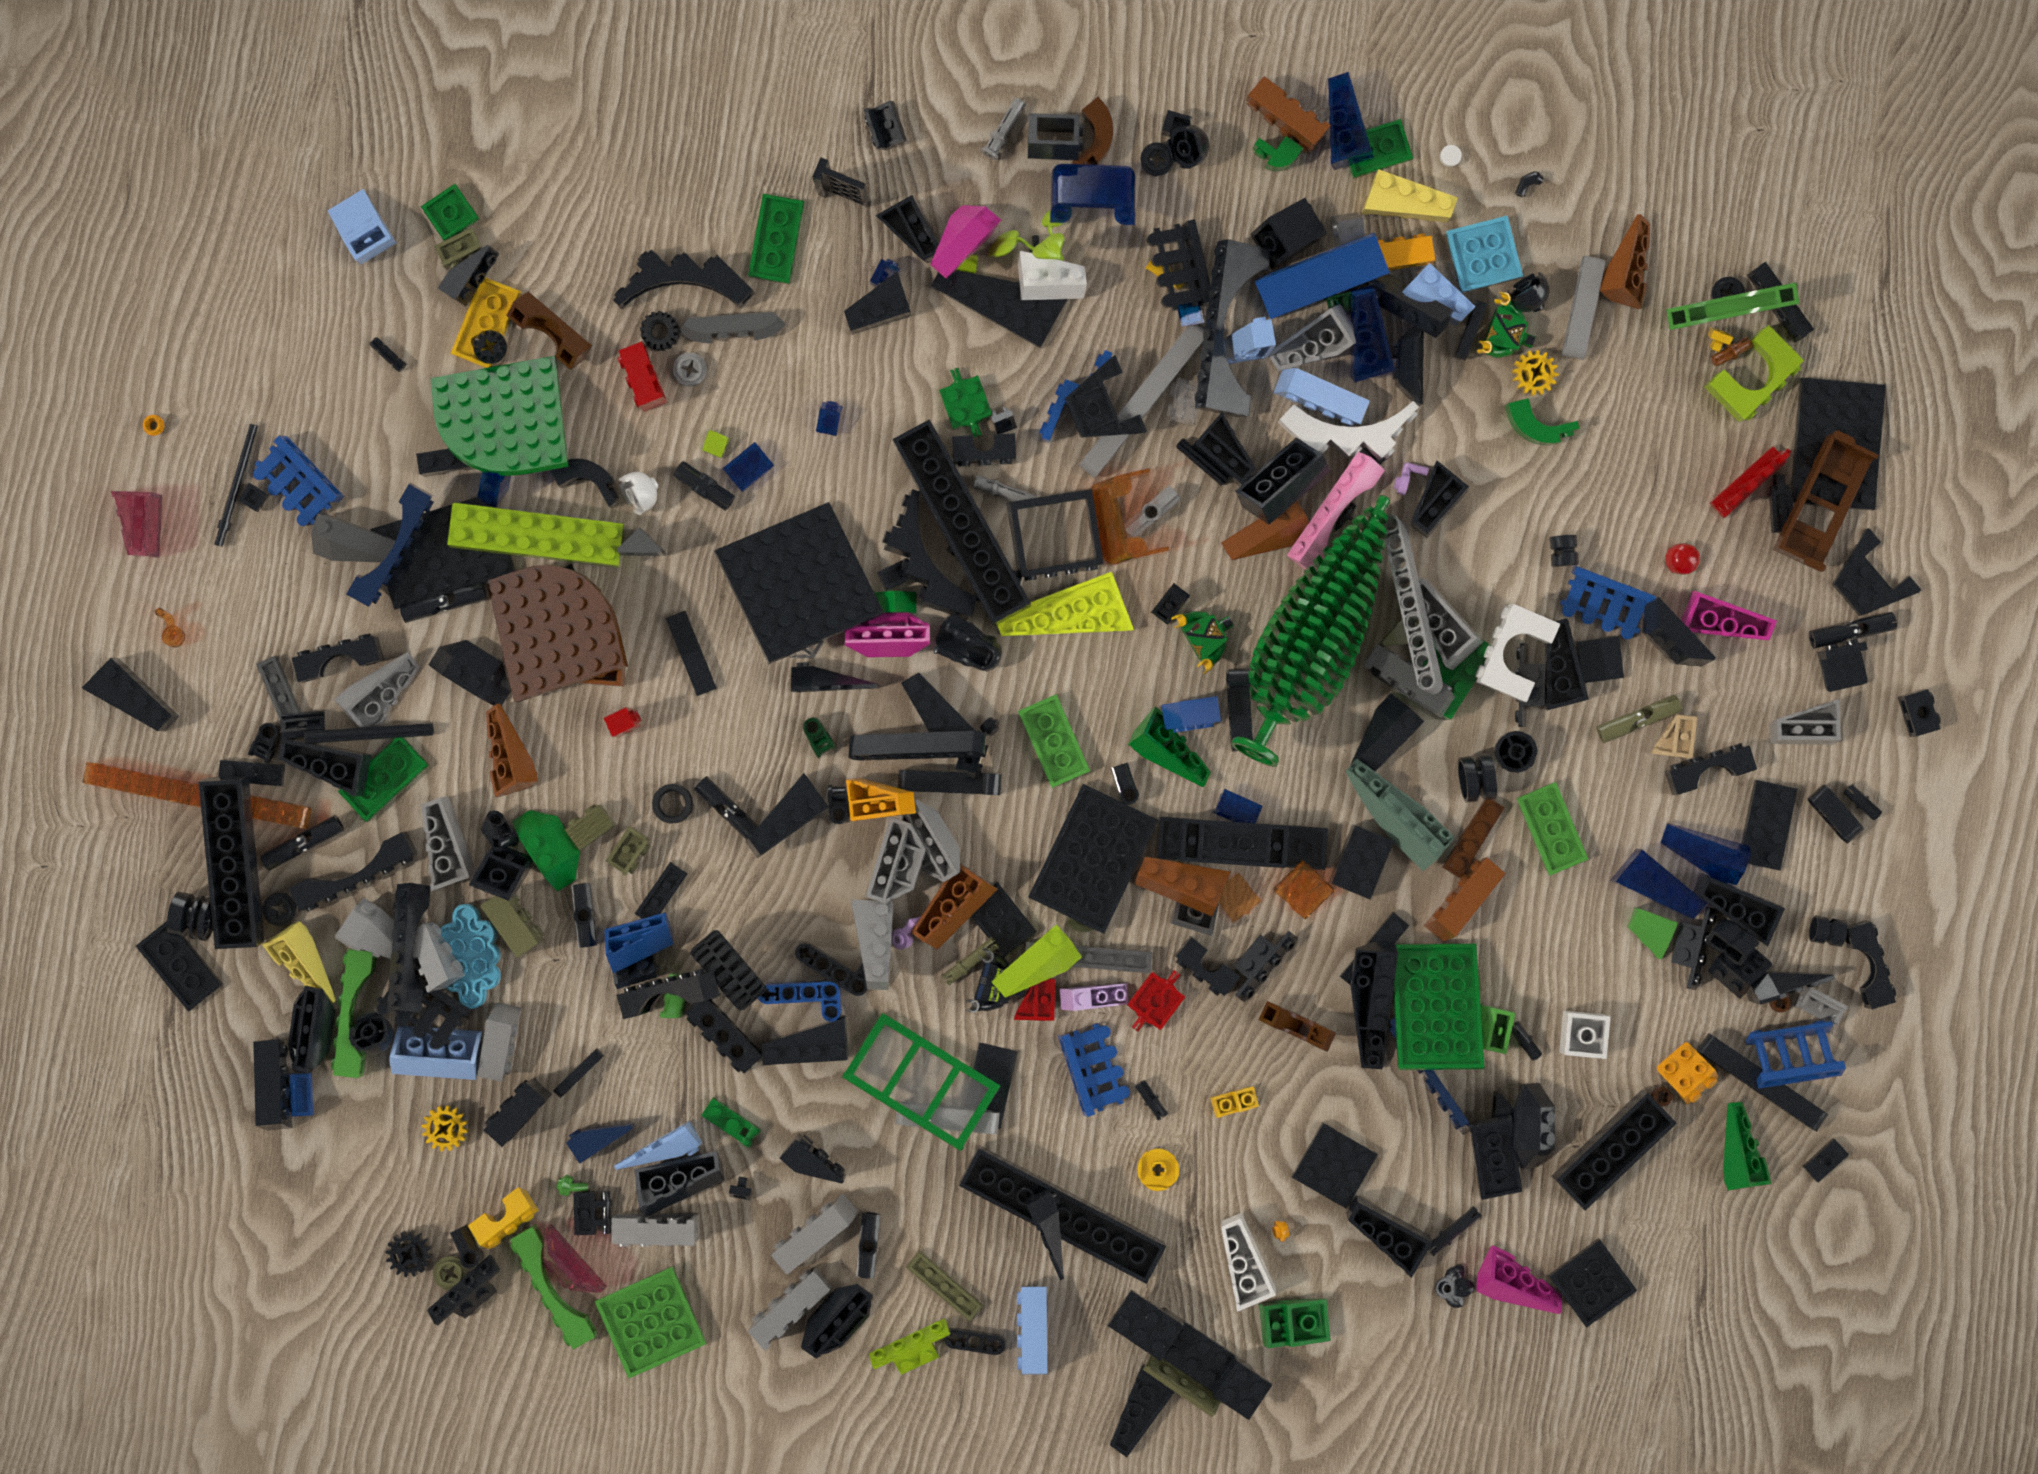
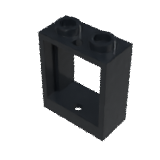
(1054, 148)

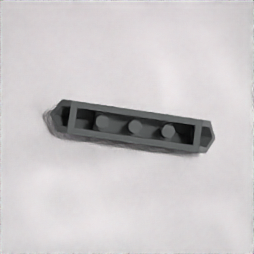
(705, 328)

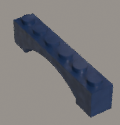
(414, 503)

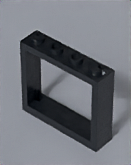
(1051, 571)

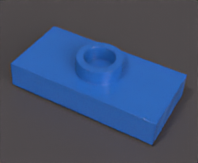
(301, 1094)

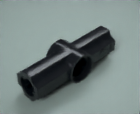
(704, 485)
(585, 929)
(867, 1258)

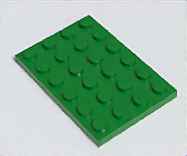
(1438, 1007)

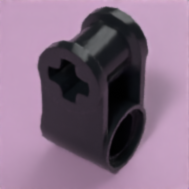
(263, 744)
(838, 802)
(498, 831)

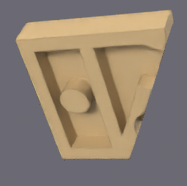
(1677, 738)

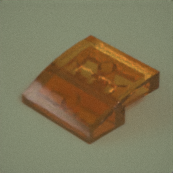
(1304, 889)

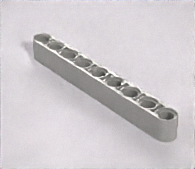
(1146, 396)
(1415, 613)

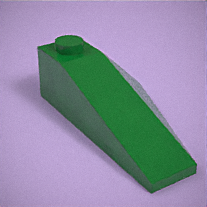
(1742, 1161)

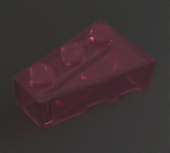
(140, 521)

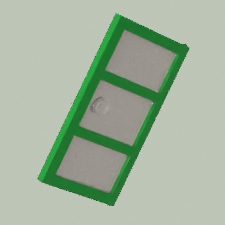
(921, 1081)

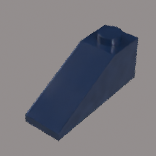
(591, 1140)

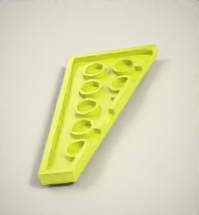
(1078, 609)

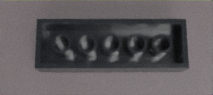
(1613, 1149)

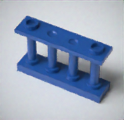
(1789, 1073)

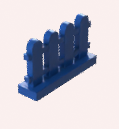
(293, 470)
(1596, 597)
(1091, 1080)

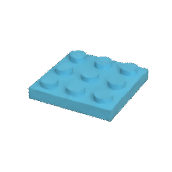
(1484, 254)

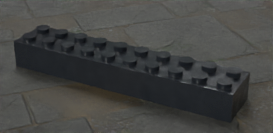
(961, 522)
(1080, 1221)

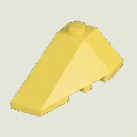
(299, 954)

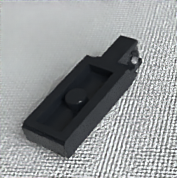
(1780, 503)

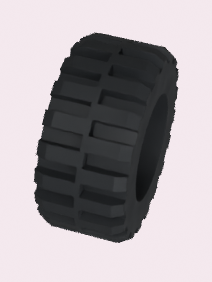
(730, 970)

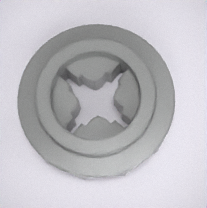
(684, 361)

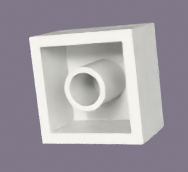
(1584, 1034)

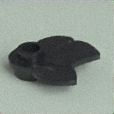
(1457, 1286)

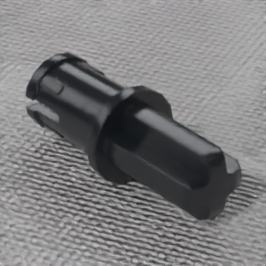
(1863, 802)
(1525, 1041)
(1151, 1100)

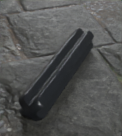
(1202, 462)

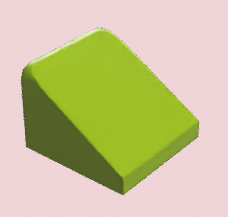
(969, 265)
(715, 444)

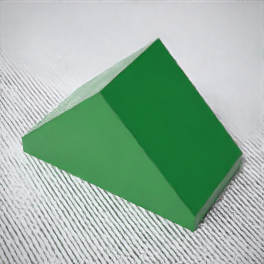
(897, 601)

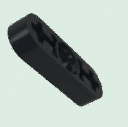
(1470, 330)
(578, 1073)
(979, 1349)

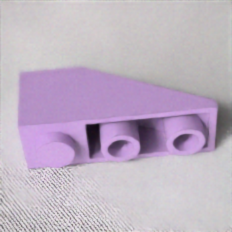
(1093, 996)

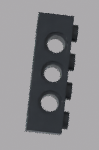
(736, 1036)

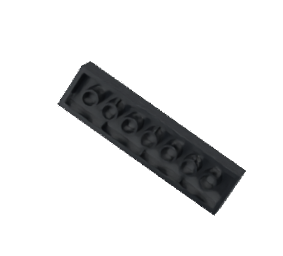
(231, 862)

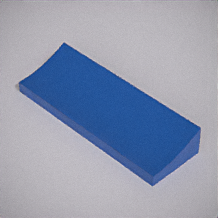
(1322, 275)

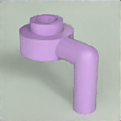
(1401, 483)
(902, 937)

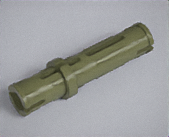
(963, 966)

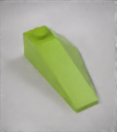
(1043, 960)

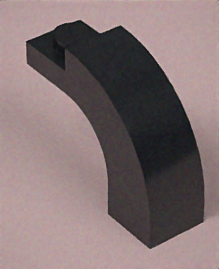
(587, 470)

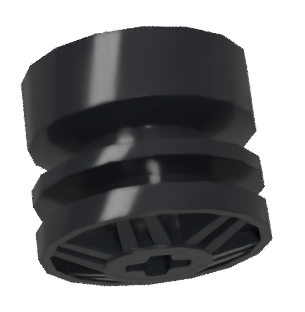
(190, 916)

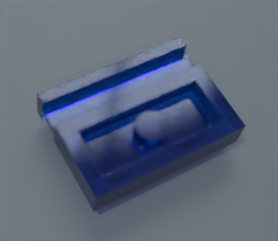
(748, 467)

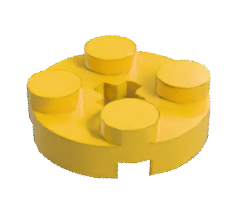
(1166, 1160)

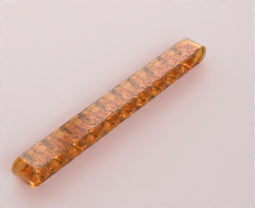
(188, 793)

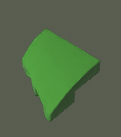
(1652, 930)
(674, 1004)

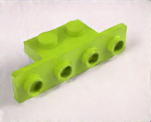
(912, 1349)

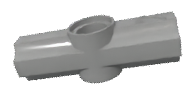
(1160, 503)

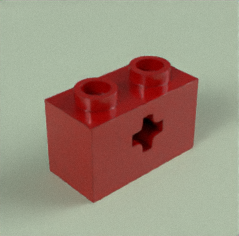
(622, 722)

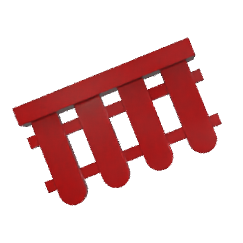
(1749, 481)

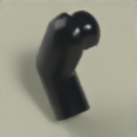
(1528, 180)

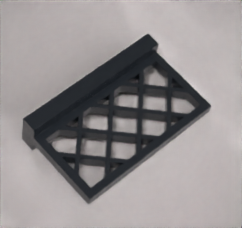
(839, 184)

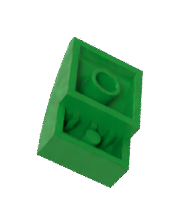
(1294, 1322)

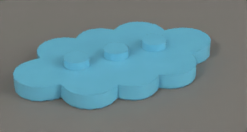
(476, 950)

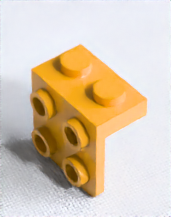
(1688, 1073)

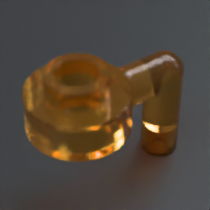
(170, 630)

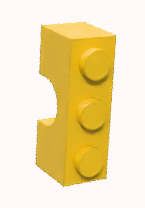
(519, 1209)

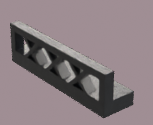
(1789, 316)

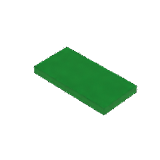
(776, 239)
(387, 776)

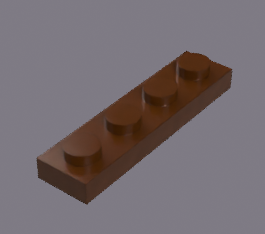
(1473, 837)

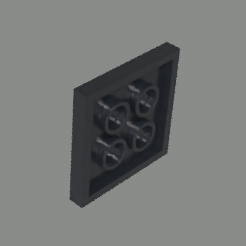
(1334, 1165)
(1592, 1282)

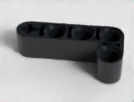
(1239, 704)
(834, 965)

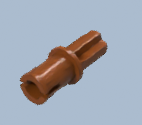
(1731, 351)

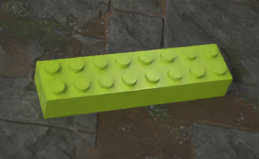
(535, 535)

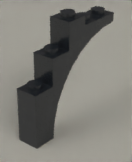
(684, 271)
(918, 567)

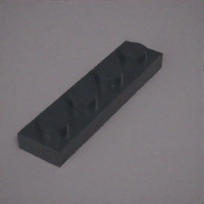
(1388, 932)

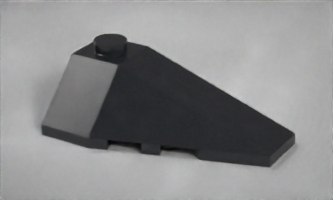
(815, 679)
(1387, 731)
(1775, 985)
(1046, 1219)

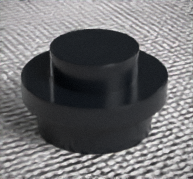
(990, 726)

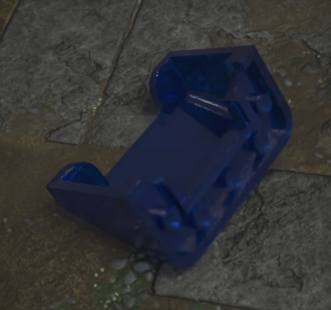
(1093, 188)

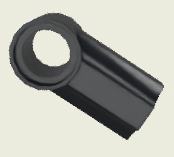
(1124, 781)
(466, 1243)

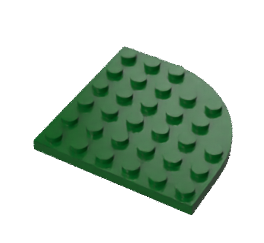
(503, 417)

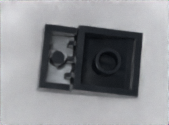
(502, 872)

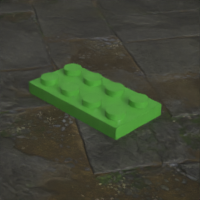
(1054, 741)
(1552, 828)

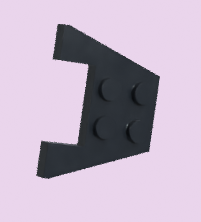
(1093, 409)
(1863, 585)

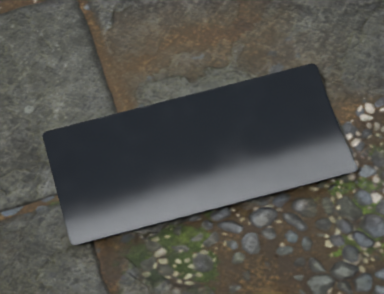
(998, 1066)

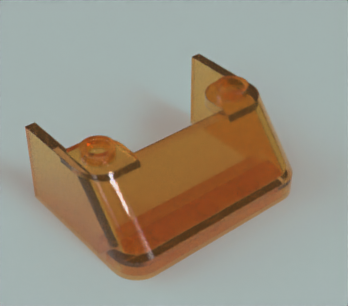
(1112, 533)

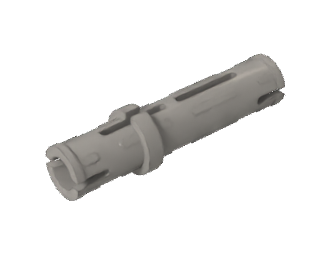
(1000, 489)

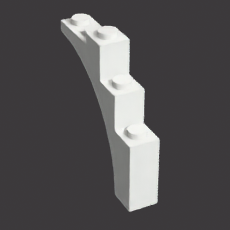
(1347, 440)

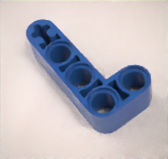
(799, 996)

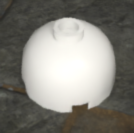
(639, 490)

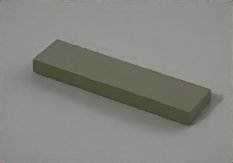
(944, 1286)
(1182, 1384)

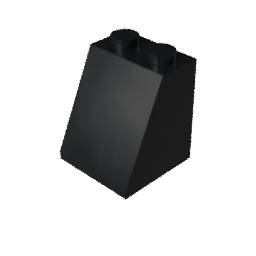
(1289, 232)

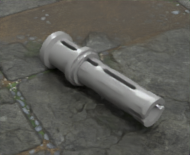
(999, 137)

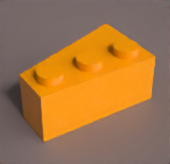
(877, 800)

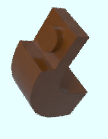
(1100, 120)
(1297, 1026)

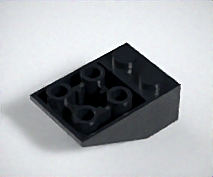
(808, 1160)

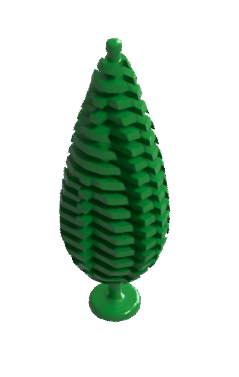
(1316, 632)

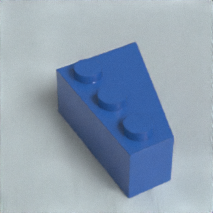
(637, 940)

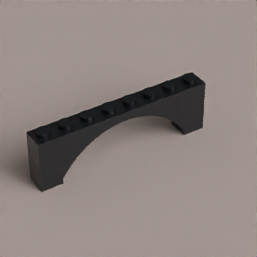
(1217, 386)

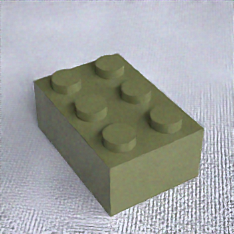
(513, 924)

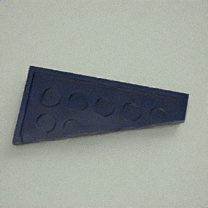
(1444, 1099)

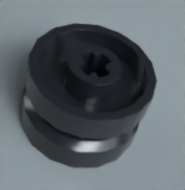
(1477, 777)

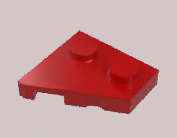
(1038, 1002)

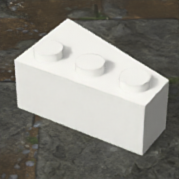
(1050, 278)

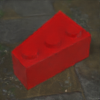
(641, 377)

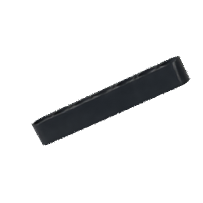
(917, 745)
(1748, 1073)

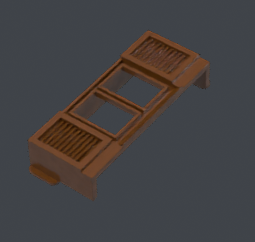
(1843, 462)

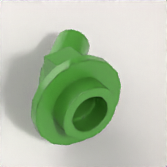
(566, 1185)

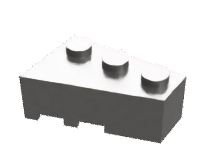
(1347, 228)

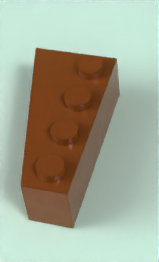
(1287, 115)
(1184, 883)
(952, 907)

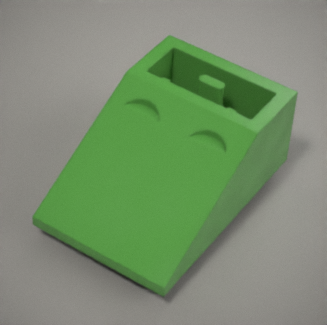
(1496, 1028)

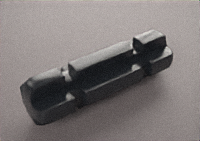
(387, 354)

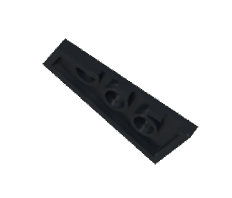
(1141, 1409)

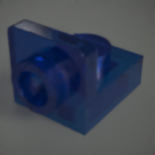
(880, 273)
(829, 418)

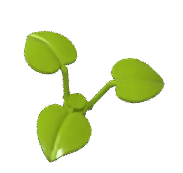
(1048, 249)

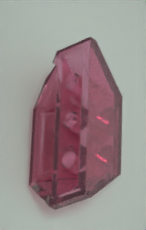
(568, 1264)

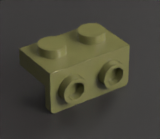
(458, 248)
(628, 851)

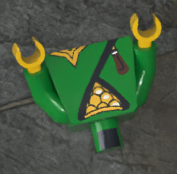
(1506, 330)
(1205, 635)

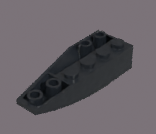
(1372, 999)

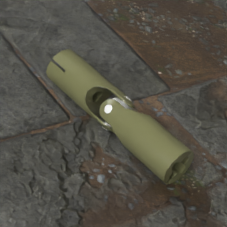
(1632, 721)

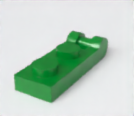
(730, 1122)

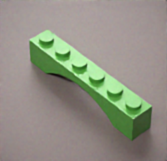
(1732, 306)
(359, 967)
(575, 1325)

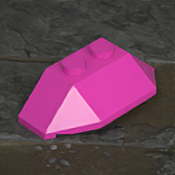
(889, 636)

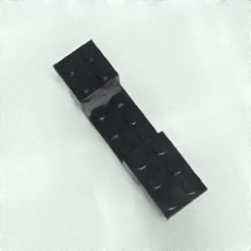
(1241, 843)
(1192, 1352)

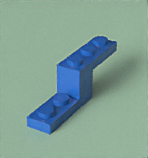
(1062, 392)

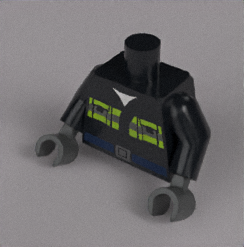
(987, 994)

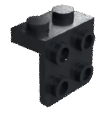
(1843, 665)
(1736, 977)

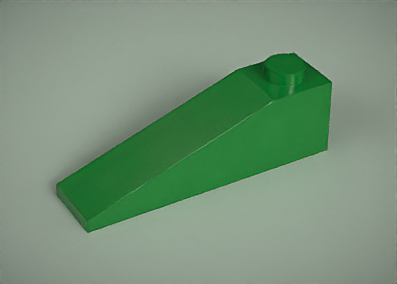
(1167, 749)

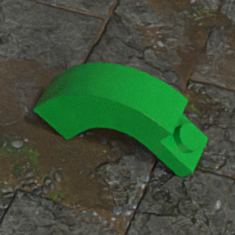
(1529, 428)

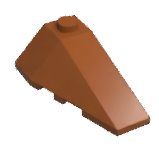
(512, 764)

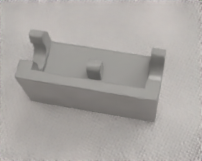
(1820, 1005)

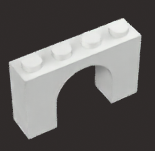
(1494, 671)

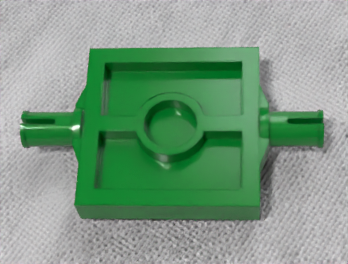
(966, 402)

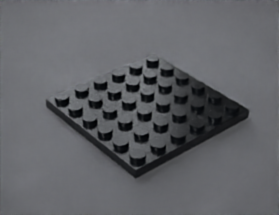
(798, 582)

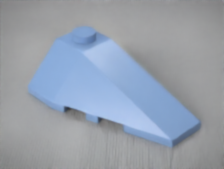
(672, 1145)

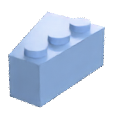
(1432, 286)

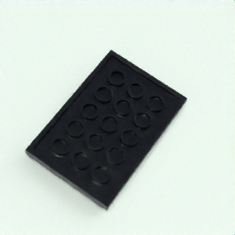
(1841, 407)
(434, 567)
(1093, 858)

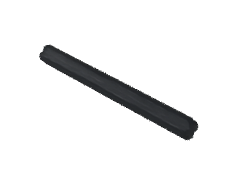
(369, 733)

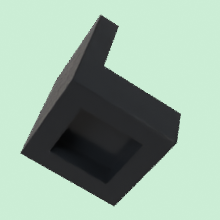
(1174, 120)

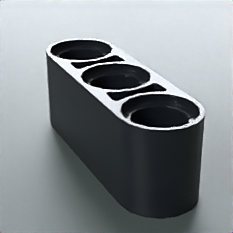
(1835, 814)

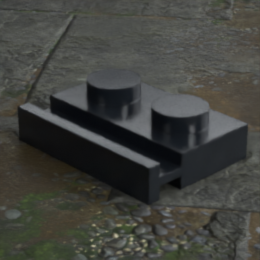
(296, 724)

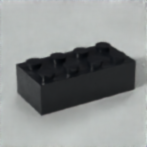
(1282, 481)

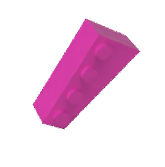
(1718, 617)

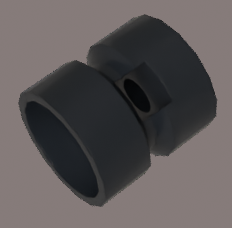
(1564, 550)
(1832, 931)

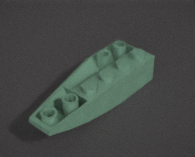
(1400, 816)

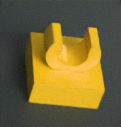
(1719, 337)

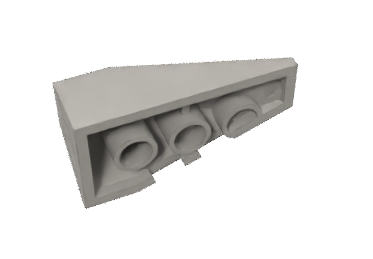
(373, 695)

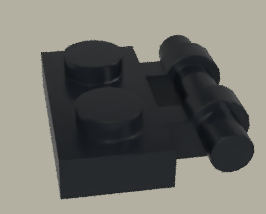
(585, 1213)

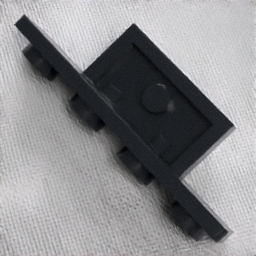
(1534, 673)
(1692, 945)
(1260, 960)
(467, 1293)

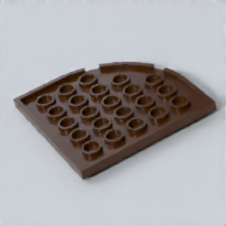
(554, 629)

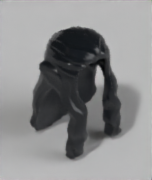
(967, 644)

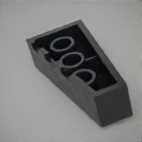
(676, 1180)

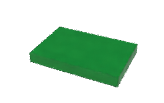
(1388, 146)

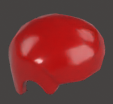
(1682, 558)

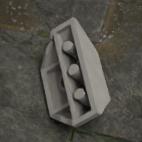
(942, 851)
(897, 862)

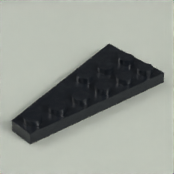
(1002, 304)

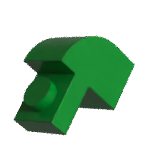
(1279, 158)

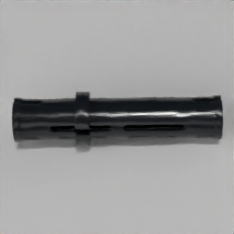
(1445, 1237)

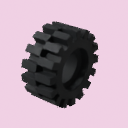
(668, 340)

